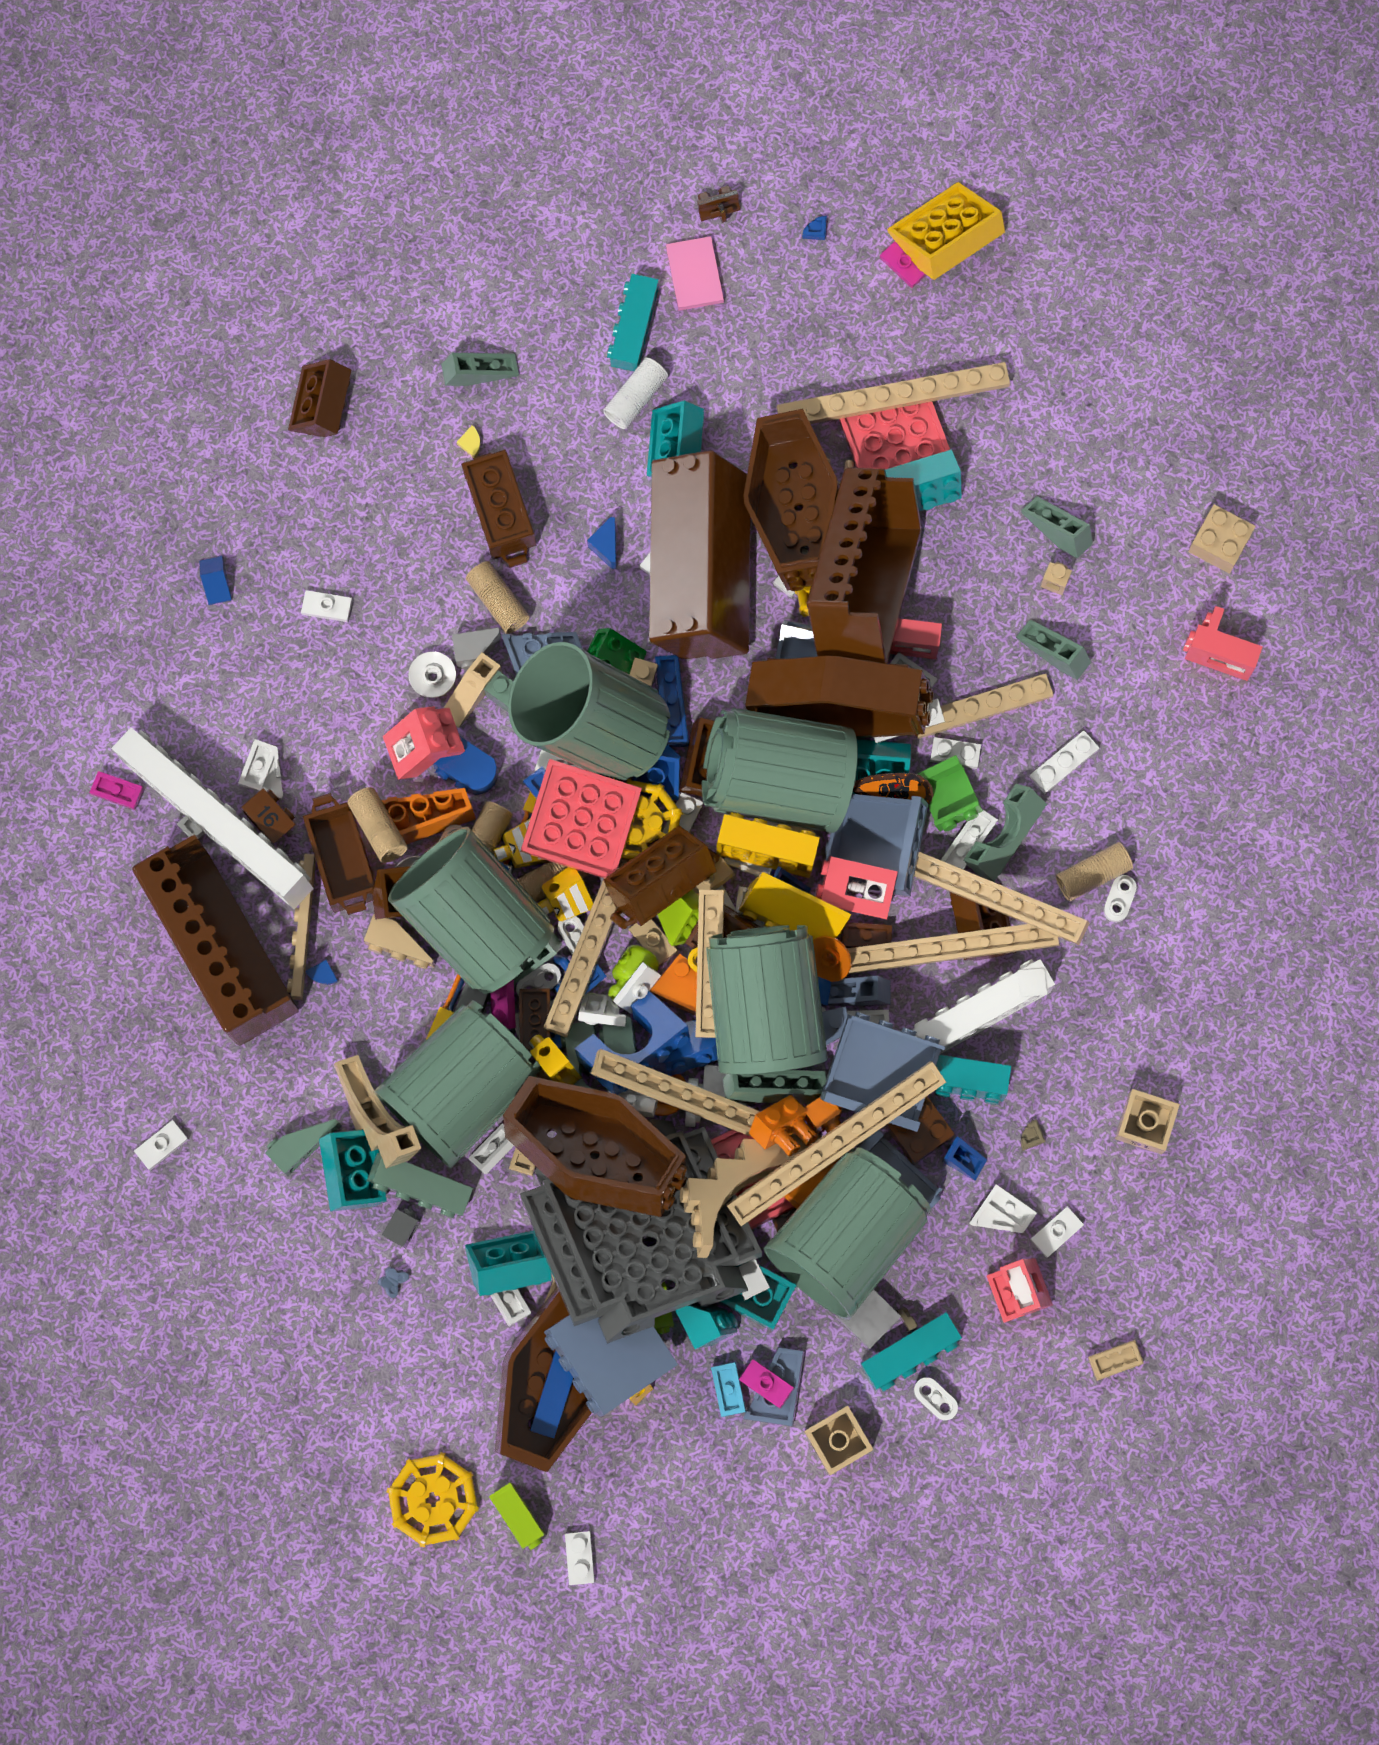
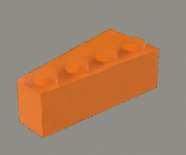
(429, 813)
(678, 986)

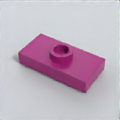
(902, 264)
(766, 1384)

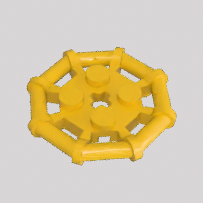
(652, 818)
(423, 1511)

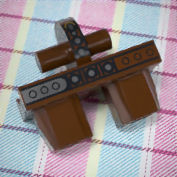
(718, 205)

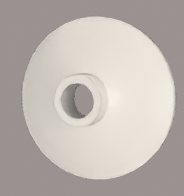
(432, 663)

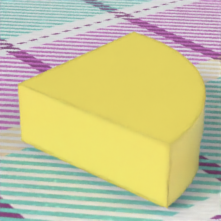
(470, 442)

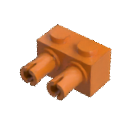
(822, 1116)
(779, 1122)

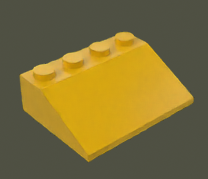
(947, 230)
(767, 845)
(784, 904)

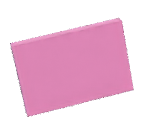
(694, 273)

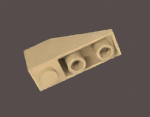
(471, 688)
(392, 938)

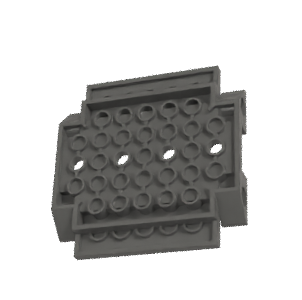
(610, 1272)

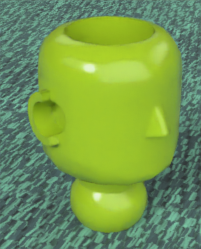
(628, 964)

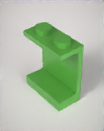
(952, 794)

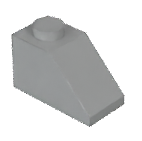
(471, 644)

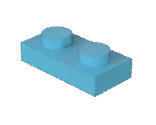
(728, 1389)

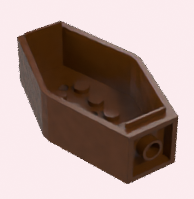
(775, 491)
(843, 692)
(595, 1123)
(520, 1390)

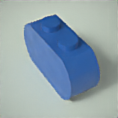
(470, 770)
(695, 1053)

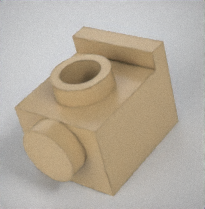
(1058, 575)

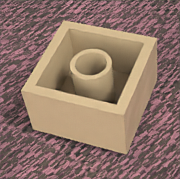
(1221, 538)
(1147, 1121)
(838, 1440)

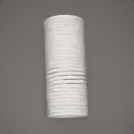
(641, 383)

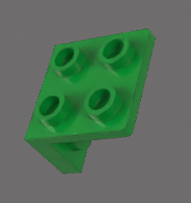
(615, 649)

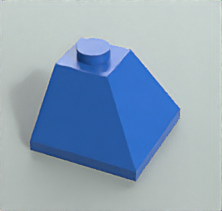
(666, 772)

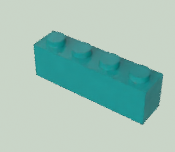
(634, 322)
(911, 1351)

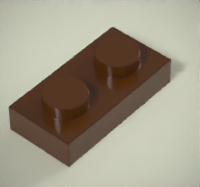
(866, 934)

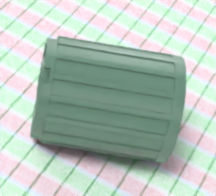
(588, 712)
(780, 769)
(472, 911)
(766, 1000)
(458, 1082)
(849, 1232)

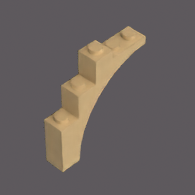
(395, 1142)
(724, 1180)

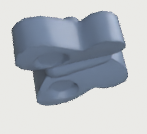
(392, 1280)

